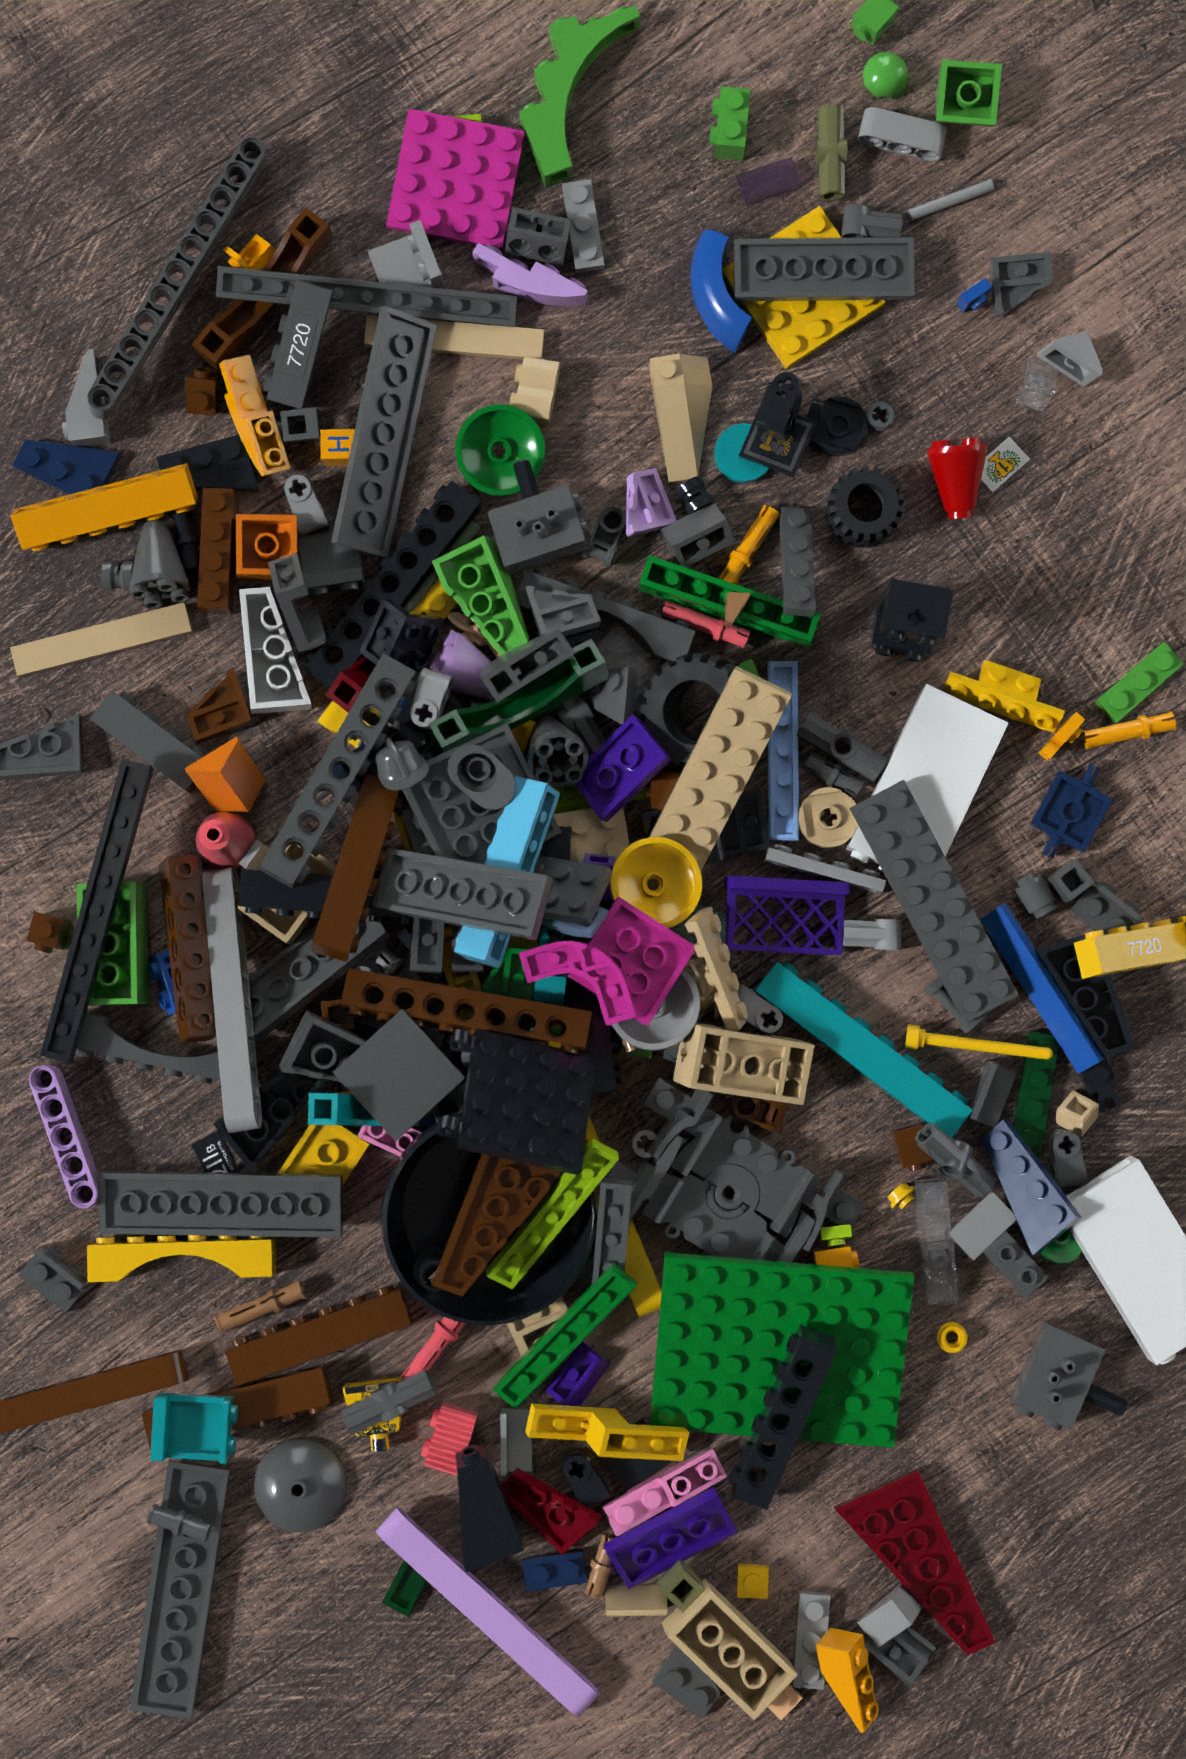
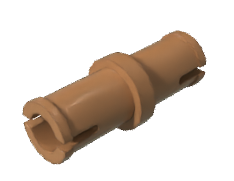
(601, 1569)

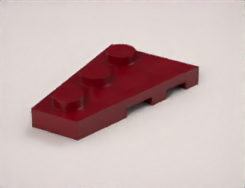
(549, 1511)

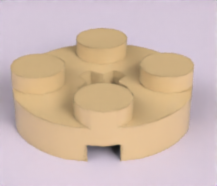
(818, 832)

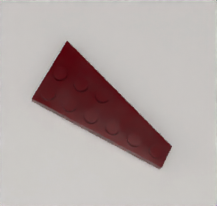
(911, 1541)

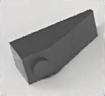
(525, 663)

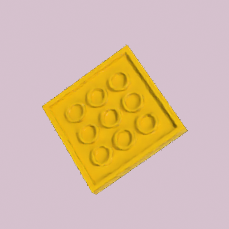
(803, 327)

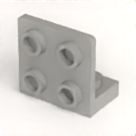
(407, 260)

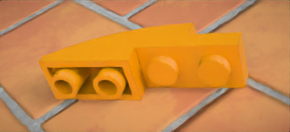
(251, 418)

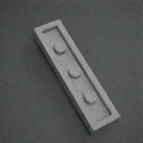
(812, 865)

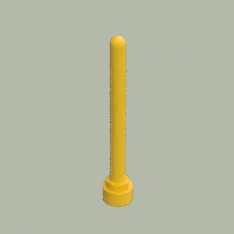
(918, 1037)

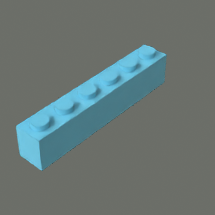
(515, 847)

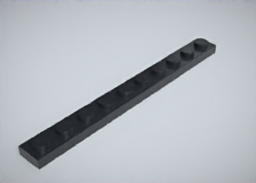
(97, 911)

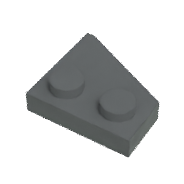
(1018, 278)
(614, 695)
(687, 1683)

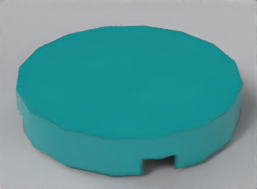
(727, 456)

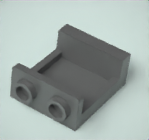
(288, 585)

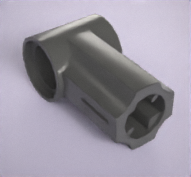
(864, 223)

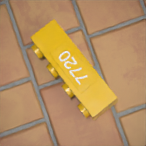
(1131, 949)

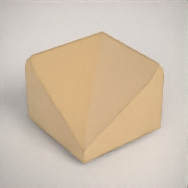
(1077, 1113)

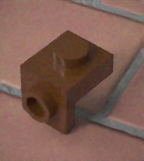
(201, 391)

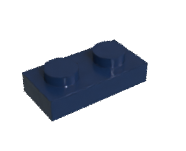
(554, 1570)

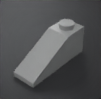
(81, 425)

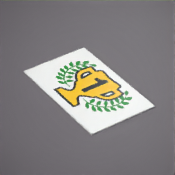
(1003, 463)

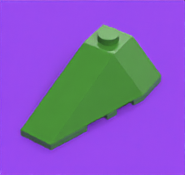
(484, 592)

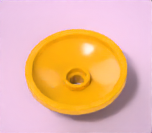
(672, 869)

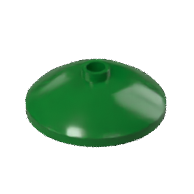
(492, 427)

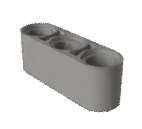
(902, 134)

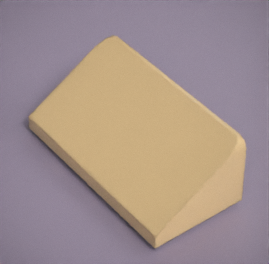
(637, 1601)

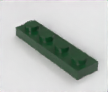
(1035, 1093)

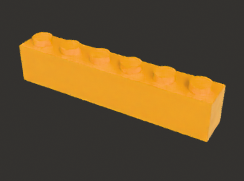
(104, 507)

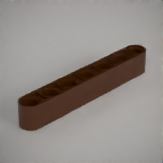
(92, 1391)

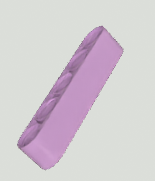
(55, 1124)

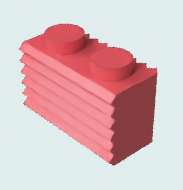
(451, 1435)

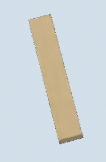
(477, 339)
(101, 640)

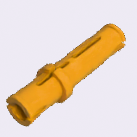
(751, 542)
(1142, 727)

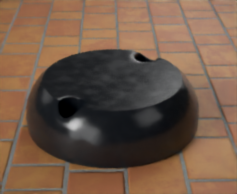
(417, 1221)

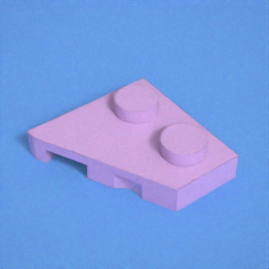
(646, 503)

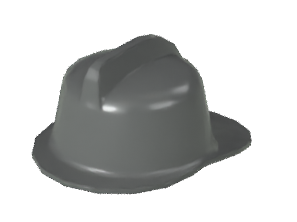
(400, 765)
(481, 776)

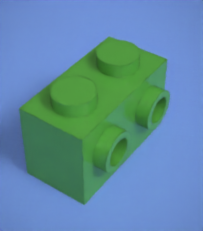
(732, 120)

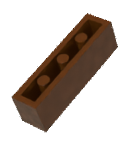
(217, 551)

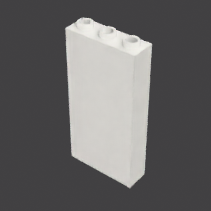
(942, 762)
(1136, 1254)

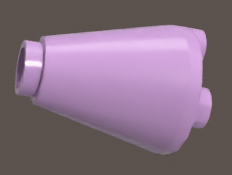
(464, 663)

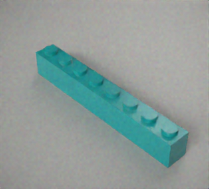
(862, 1049)

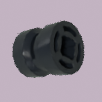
(694, 494)

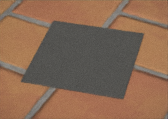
(398, 1075)

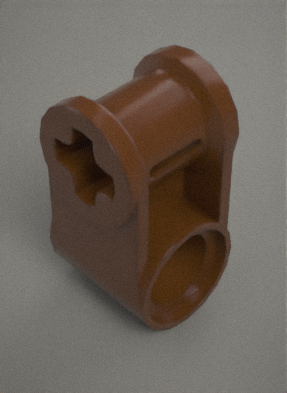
(762, 1113)

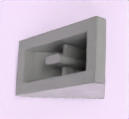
(1073, 357)
(890, 1616)

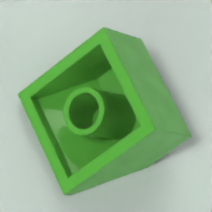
(968, 93)

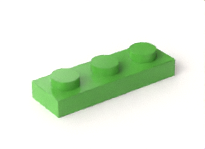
(1139, 682)

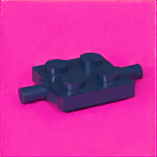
(1070, 811)

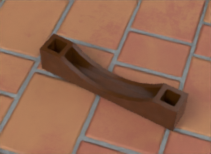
(234, 327)

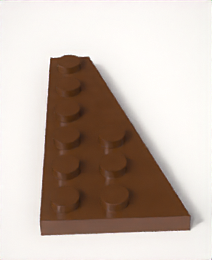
(494, 1206)

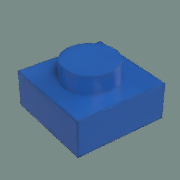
(975, 296)

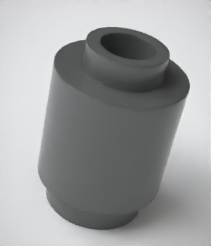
(1035, 895)

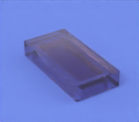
(768, 181)

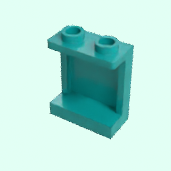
(193, 1427)

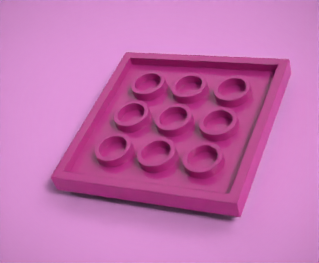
(456, 178)

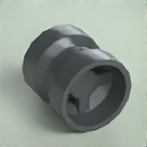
(116, 575)

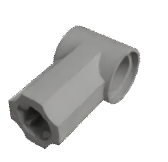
(880, 934)

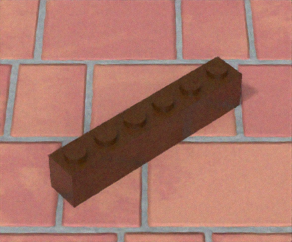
(356, 869)
(319, 1335)
(272, 1398)

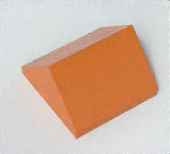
(228, 777)

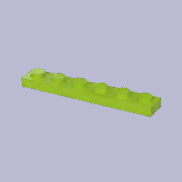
(551, 1215)

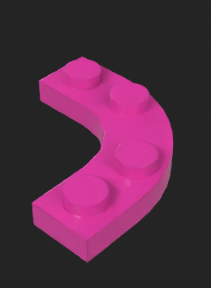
(588, 963)

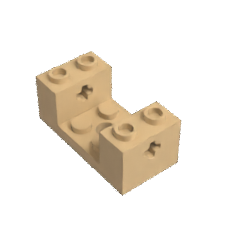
(716, 1060)

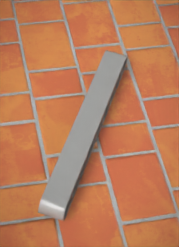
(231, 1000)

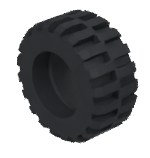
(666, 695)

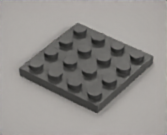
(450, 818)

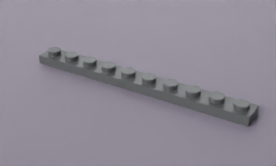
(370, 296)

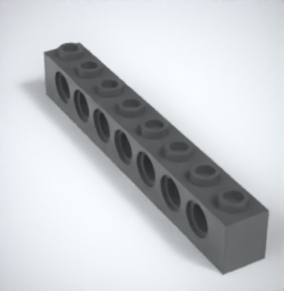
(386, 673)

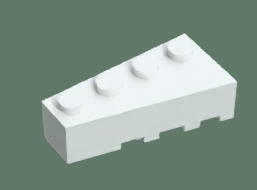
(271, 665)

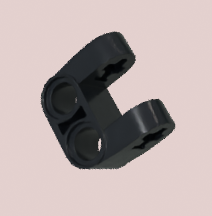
(779, 413)

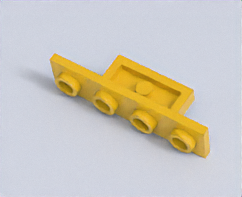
(1005, 693)

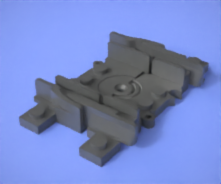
(724, 1161)

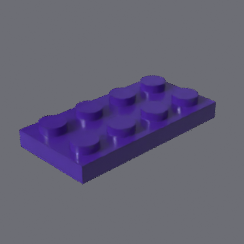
(670, 1537)

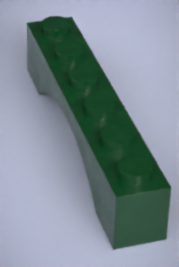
(545, 692)

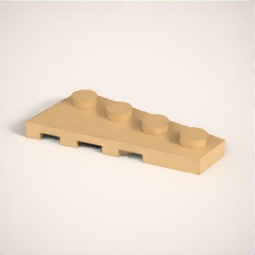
(718, 972)

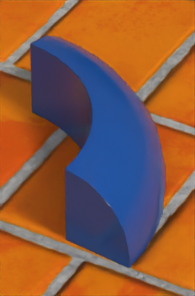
(710, 295)

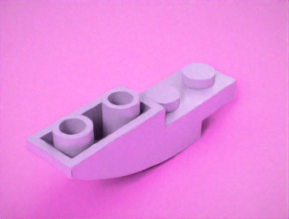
(539, 285)

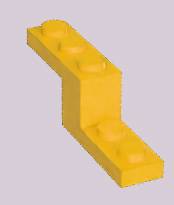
(607, 1432)

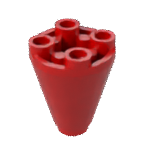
(958, 474)

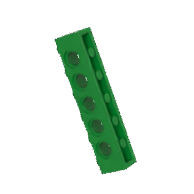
(709, 595)

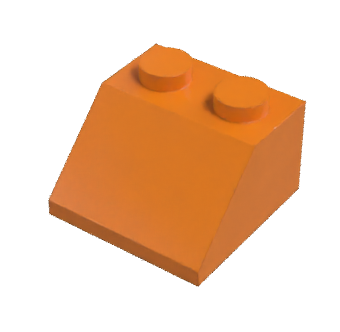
(262, 540)

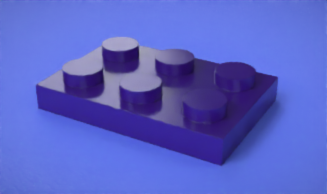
(621, 768)

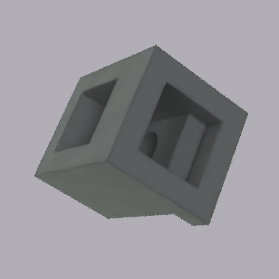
(290, 419)

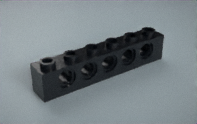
(760, 1486)

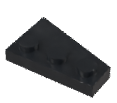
(216, 464)

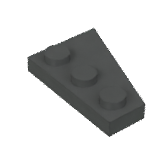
(44, 753)

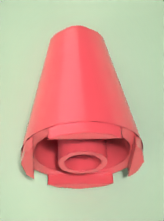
(224, 839)

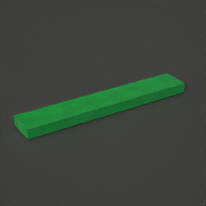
(565, 1335)

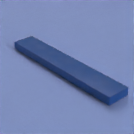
(1041, 988)

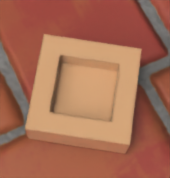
(785, 1702)

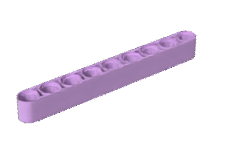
(488, 1612)

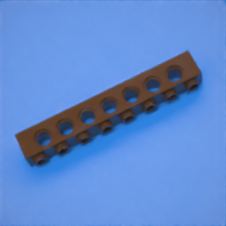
(362, 983)

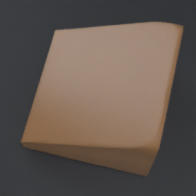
(733, 606)

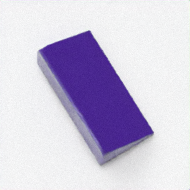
(578, 1376)

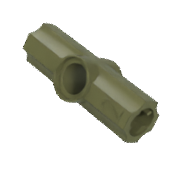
(831, 152)

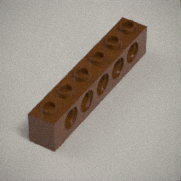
(188, 947)

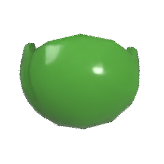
(886, 75)

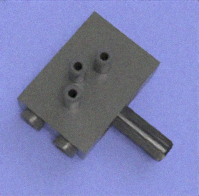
(538, 526)
(1060, 1379)

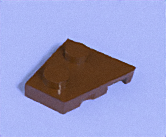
(220, 711)

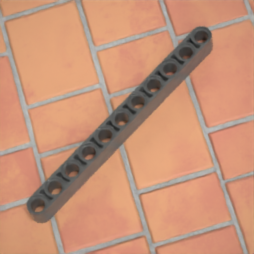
(177, 263)

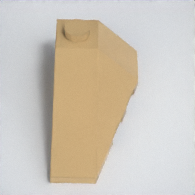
(682, 405)

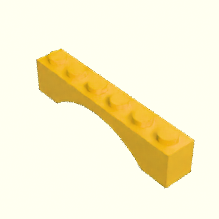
(244, 1256)

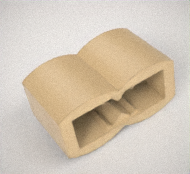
(536, 388)

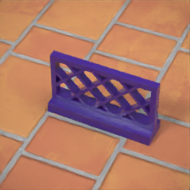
(780, 889)

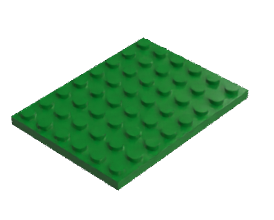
(730, 1326)

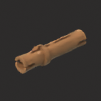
(272, 1301)

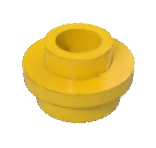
(902, 1196)
(958, 1344)

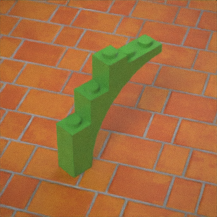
(556, 81)

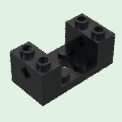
(911, 613)

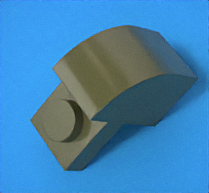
(681, 1585)

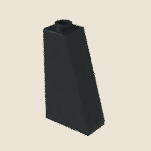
(486, 1517)

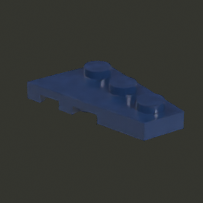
(66, 466)

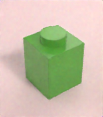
(873, 19)

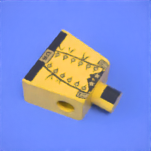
(378, 1432)

